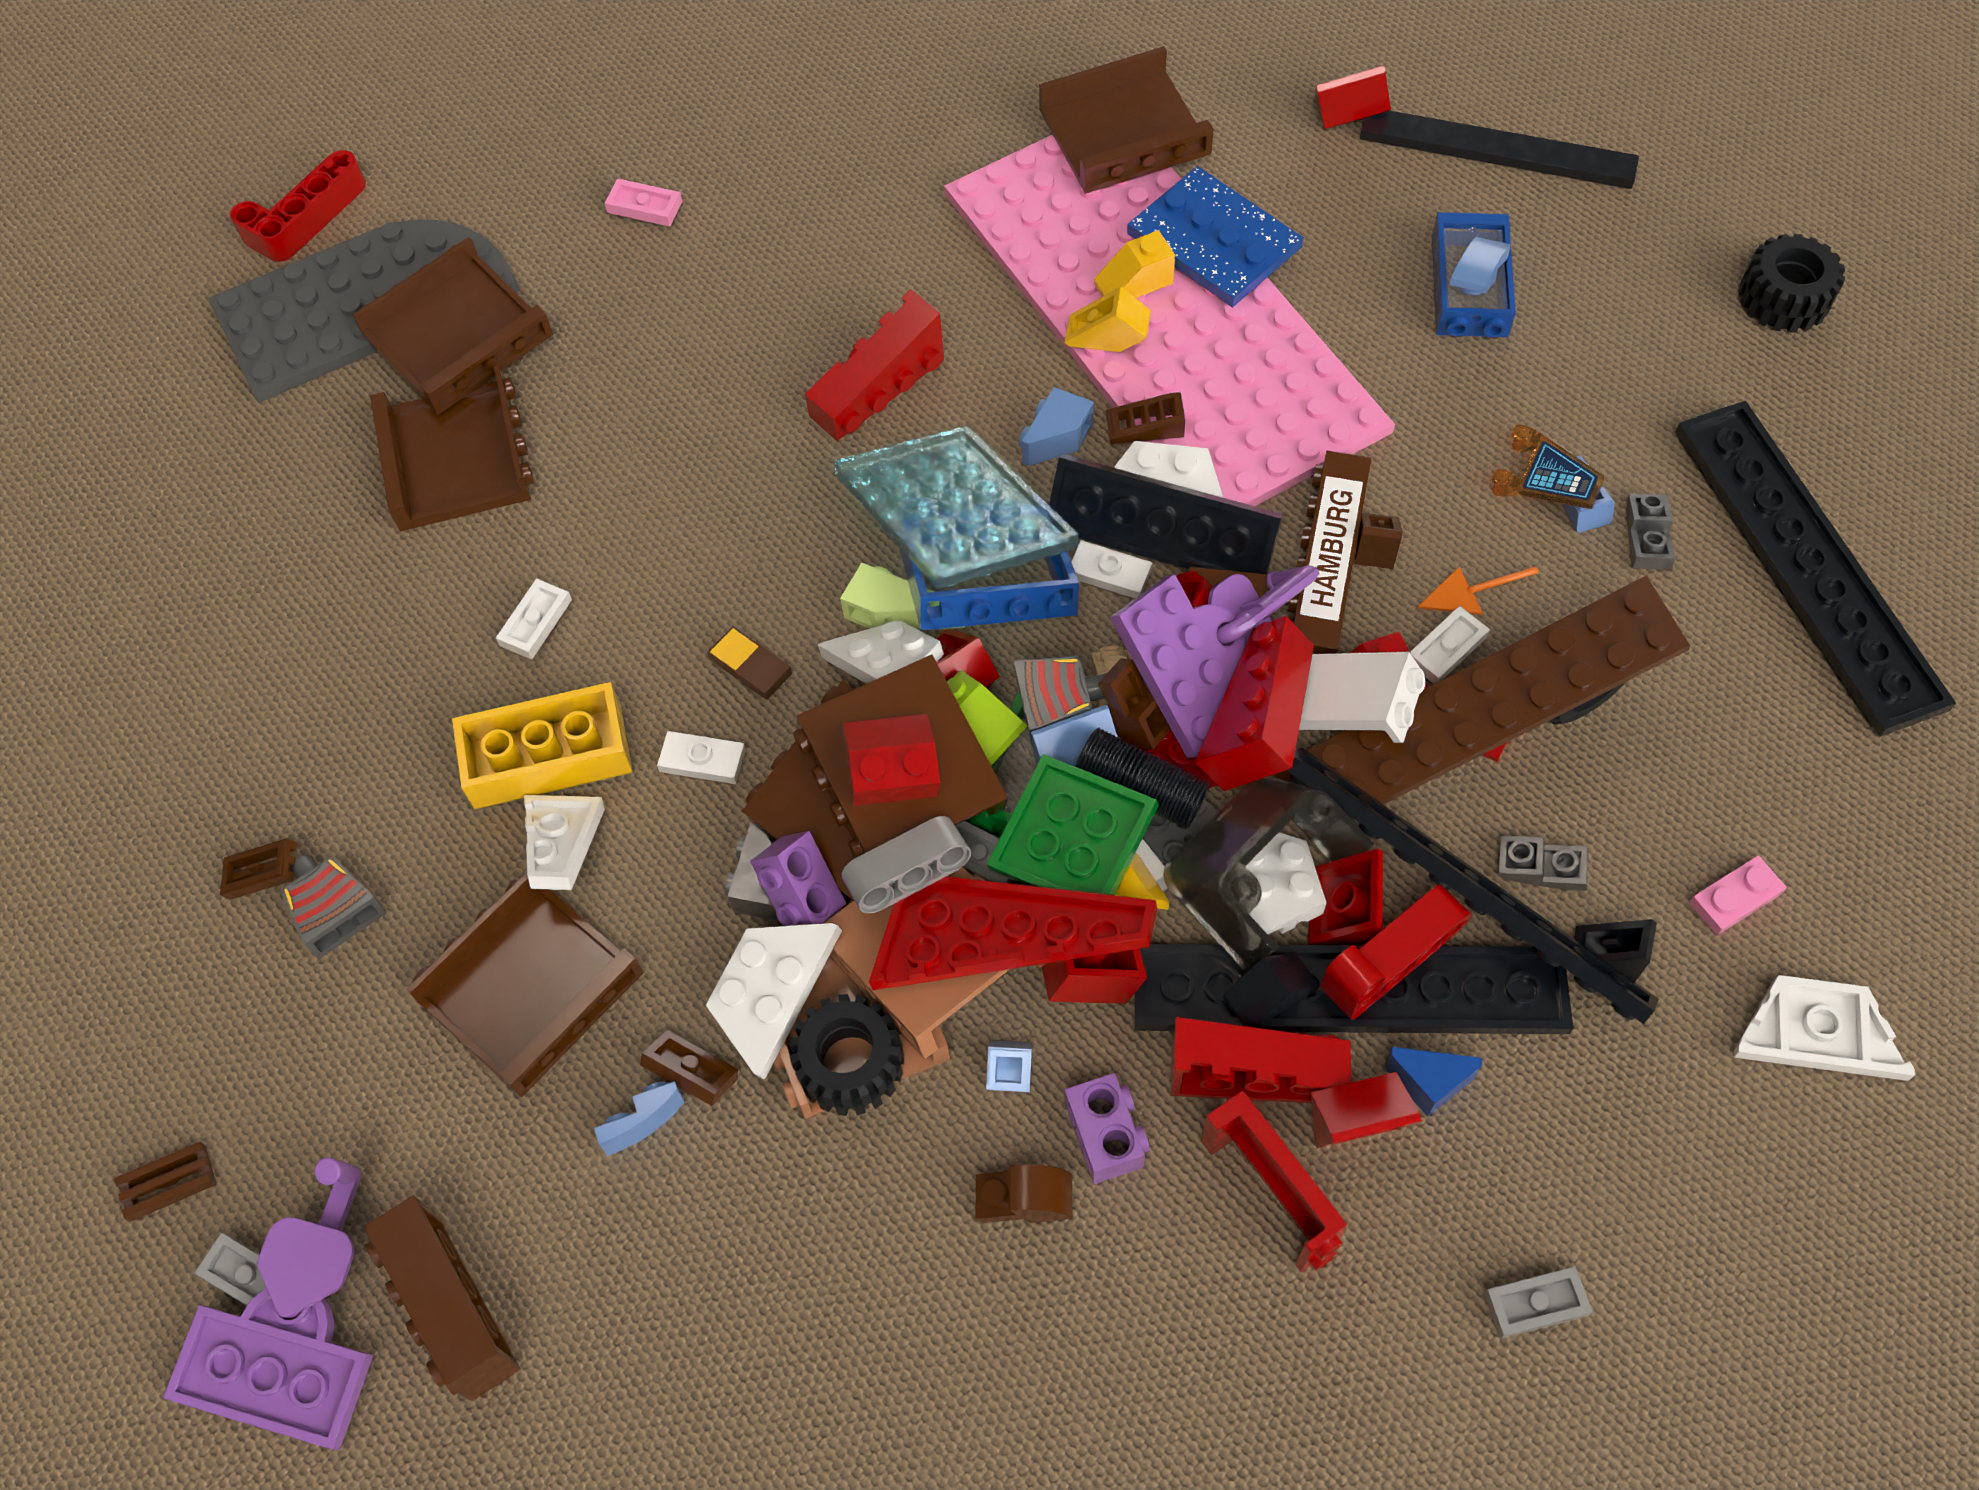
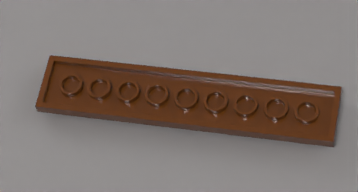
(1511, 692)

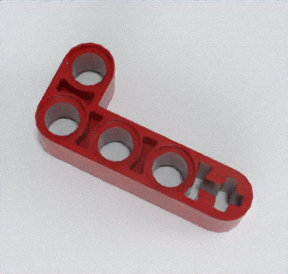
(302, 211)
(1366, 974)

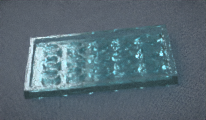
(954, 506)

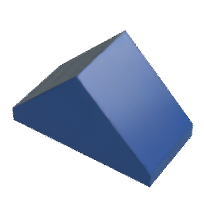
(1432, 1076)

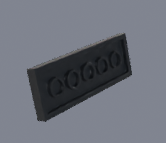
(1162, 518)

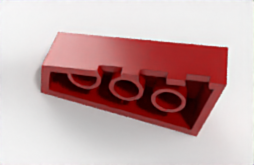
(1261, 708)

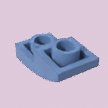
(1479, 265)
(653, 1110)

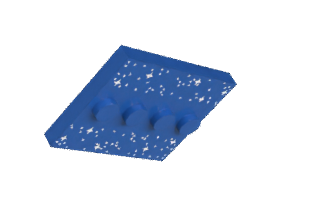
(1217, 235)

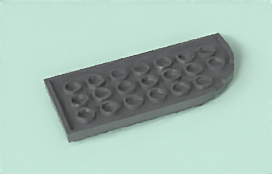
(300, 316)

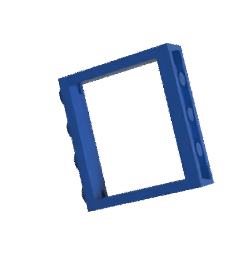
(996, 603)

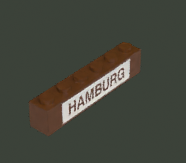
(1330, 547)

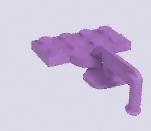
(1192, 651)
(277, 1368)

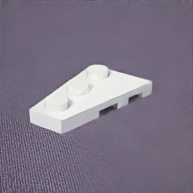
(559, 837)

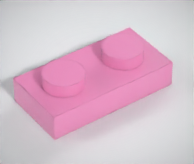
(643, 202)
(1737, 895)

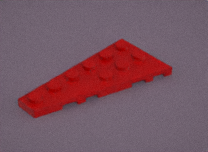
(994, 926)

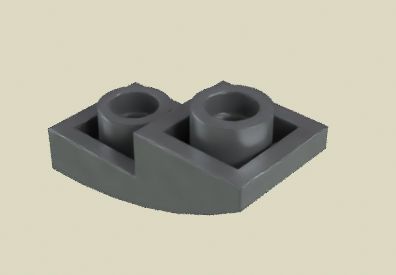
(1649, 531)
(1543, 865)

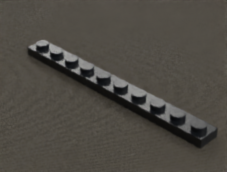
(1480, 893)

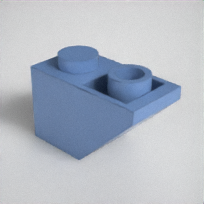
(1058, 427)

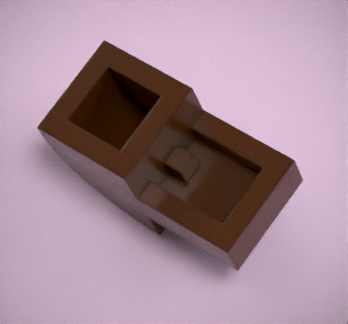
(1132, 706)
(1025, 1193)

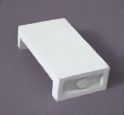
(1362, 692)

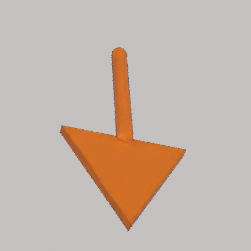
(1457, 592)

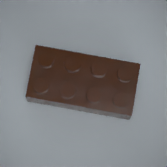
(441, 1300)

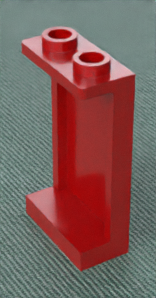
(1286, 1178)

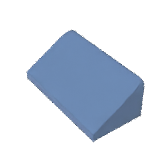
(1068, 737)

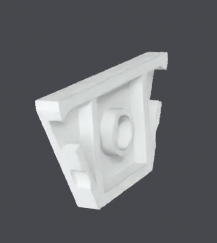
(1173, 464)
(879, 650)
(1287, 884)
(768, 987)
(1823, 1029)

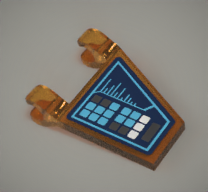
(1550, 473)

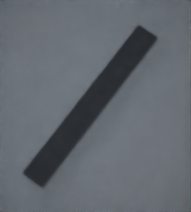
(1502, 148)

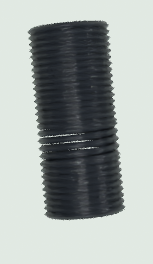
(1118, 761)

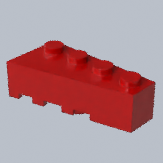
(878, 368)
(1264, 1063)

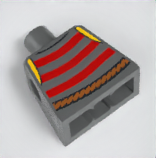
(1054, 690)
(328, 904)

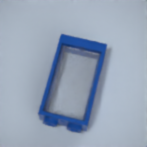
(1461, 313)

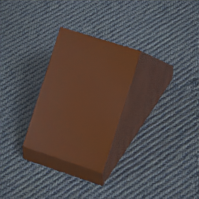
(1378, 540)

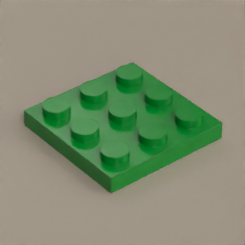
(1072, 831)

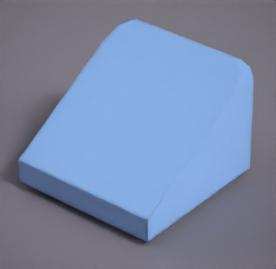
(1009, 1066)

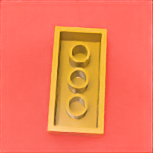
(541, 745)

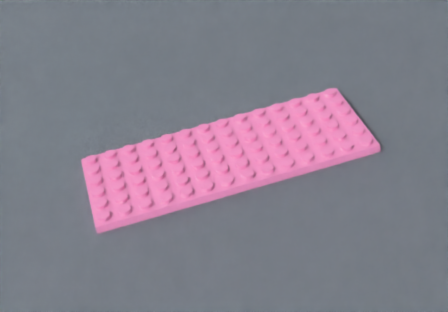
(1248, 375)

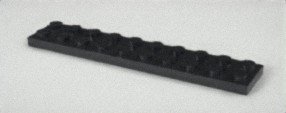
(1815, 569)
(1447, 993)

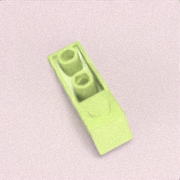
(879, 598)

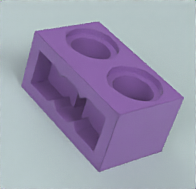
(798, 880)
(1096, 1129)

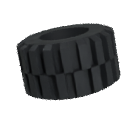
(1791, 282)
(835, 1023)

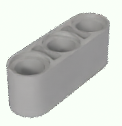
(906, 864)

